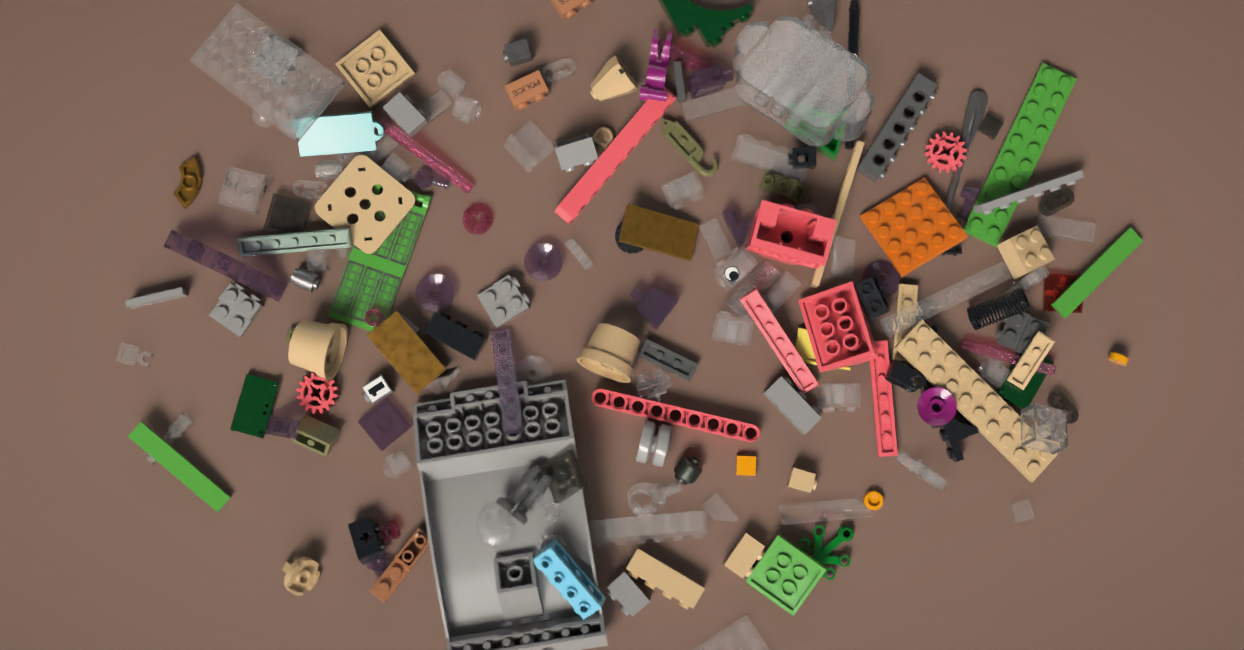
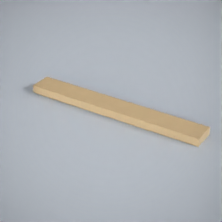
(840, 203)

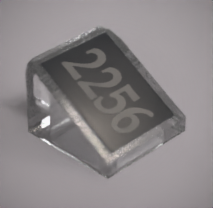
(448, 376)

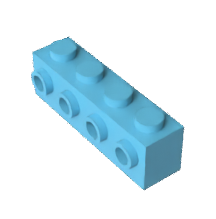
(569, 579)

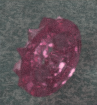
(479, 228)

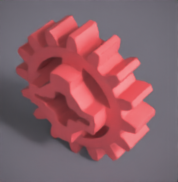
(942, 145)
(310, 398)

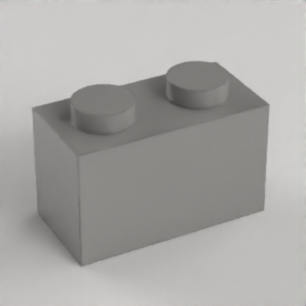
(405, 115)
(627, 594)

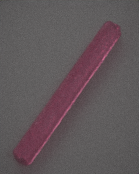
(1002, 355)

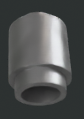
(305, 279)

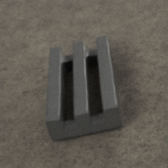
(679, 84)

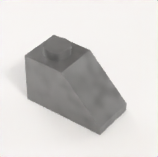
(823, 12)

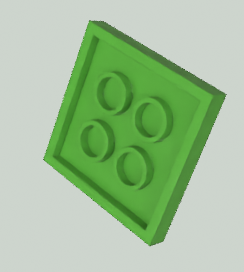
(786, 574)

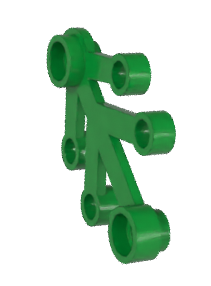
(821, 554)

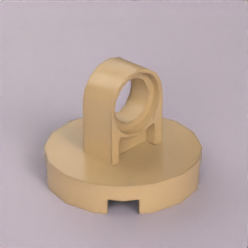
(300, 575)

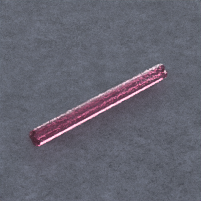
(426, 157)

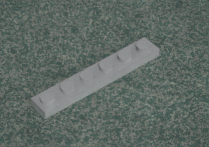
(1022, 194)

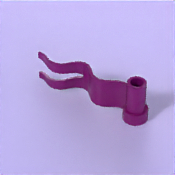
(656, 71)

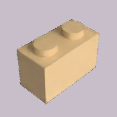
(744, 556)

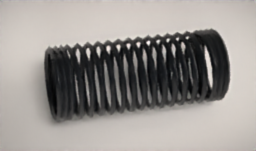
(975, 313)

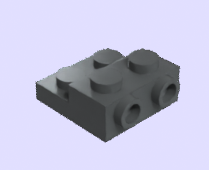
(1019, 331)

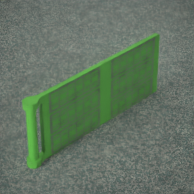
(375, 278)

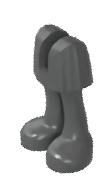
(536, 489)

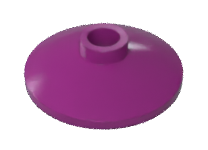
(943, 399)

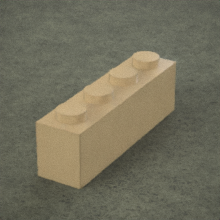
(665, 578)

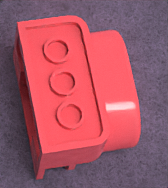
(807, 235)

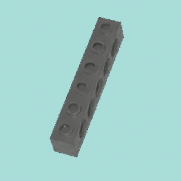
(921, 86)

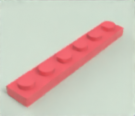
(779, 341)
(883, 402)

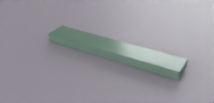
(295, 242)

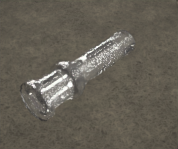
(174, 431)

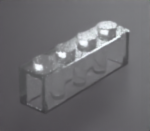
(766, 157)

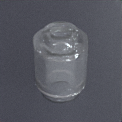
(328, 169)

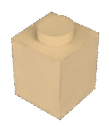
(802, 480)

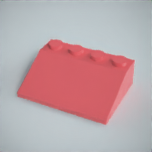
(838, 328)

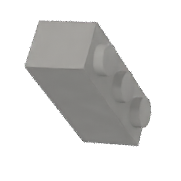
(793, 405)

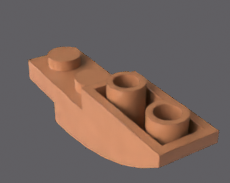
(401, 566)

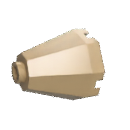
(612, 81)

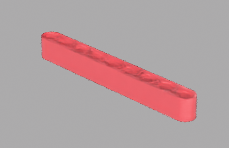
(612, 157)
(683, 421)

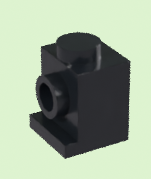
(807, 153)

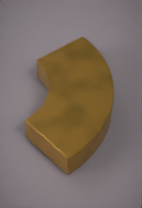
(190, 182)

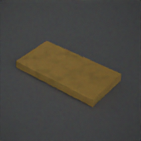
(658, 232)
(406, 352)

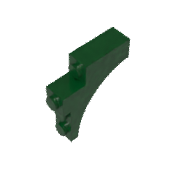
(709, 23)

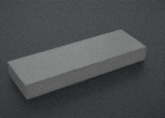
(157, 297)

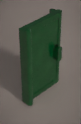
(1021, 397)
(252, 406)

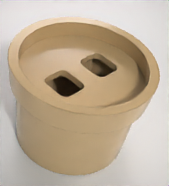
(318, 347)
(610, 353)

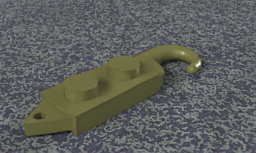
(686, 146)

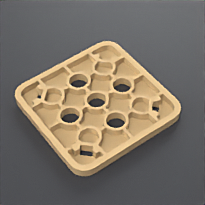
(363, 184)

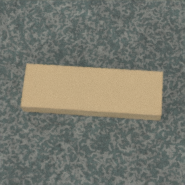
(1030, 360)

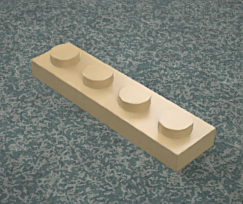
(906, 296)

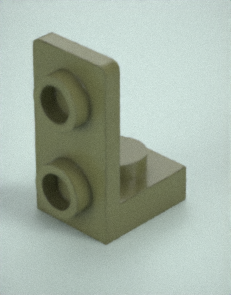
(783, 186)

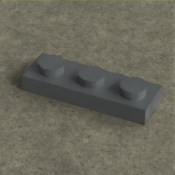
(668, 360)

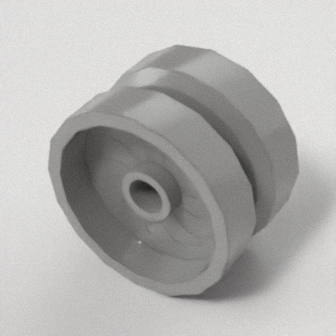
(655, 444)

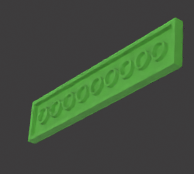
(1020, 151)

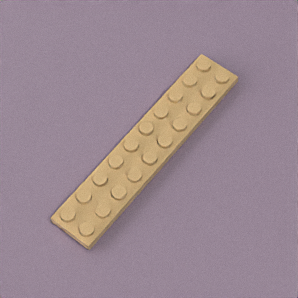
(973, 397)

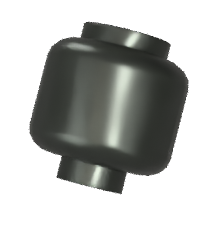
(687, 470)

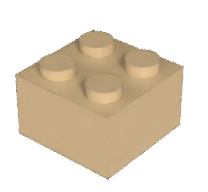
(1025, 252)

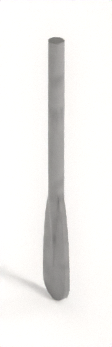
(973, 116)

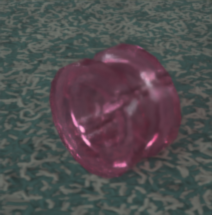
(370, 313)

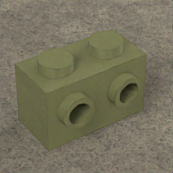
(316, 435)

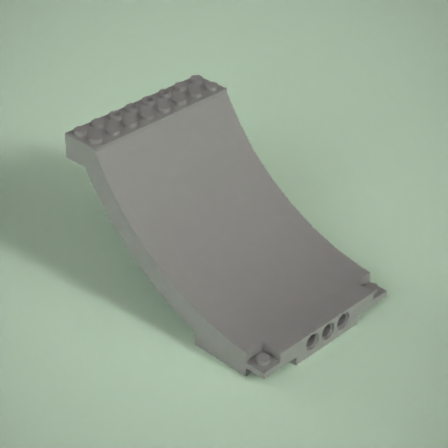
(466, 462)

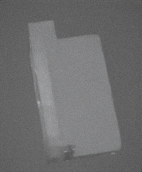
(842, 257)

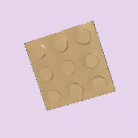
(375, 69)

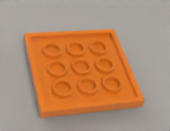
(913, 227)

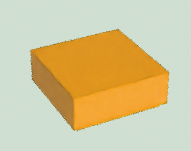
(746, 465)

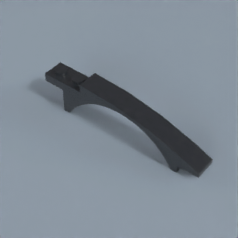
(953, 430)

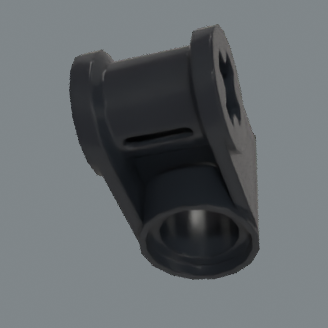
(902, 376)

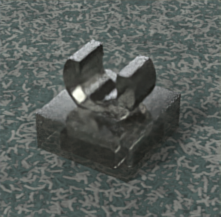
(990, 126)

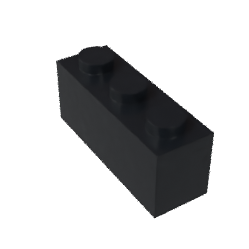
(455, 335)

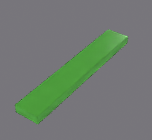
(1097, 272)
(179, 466)

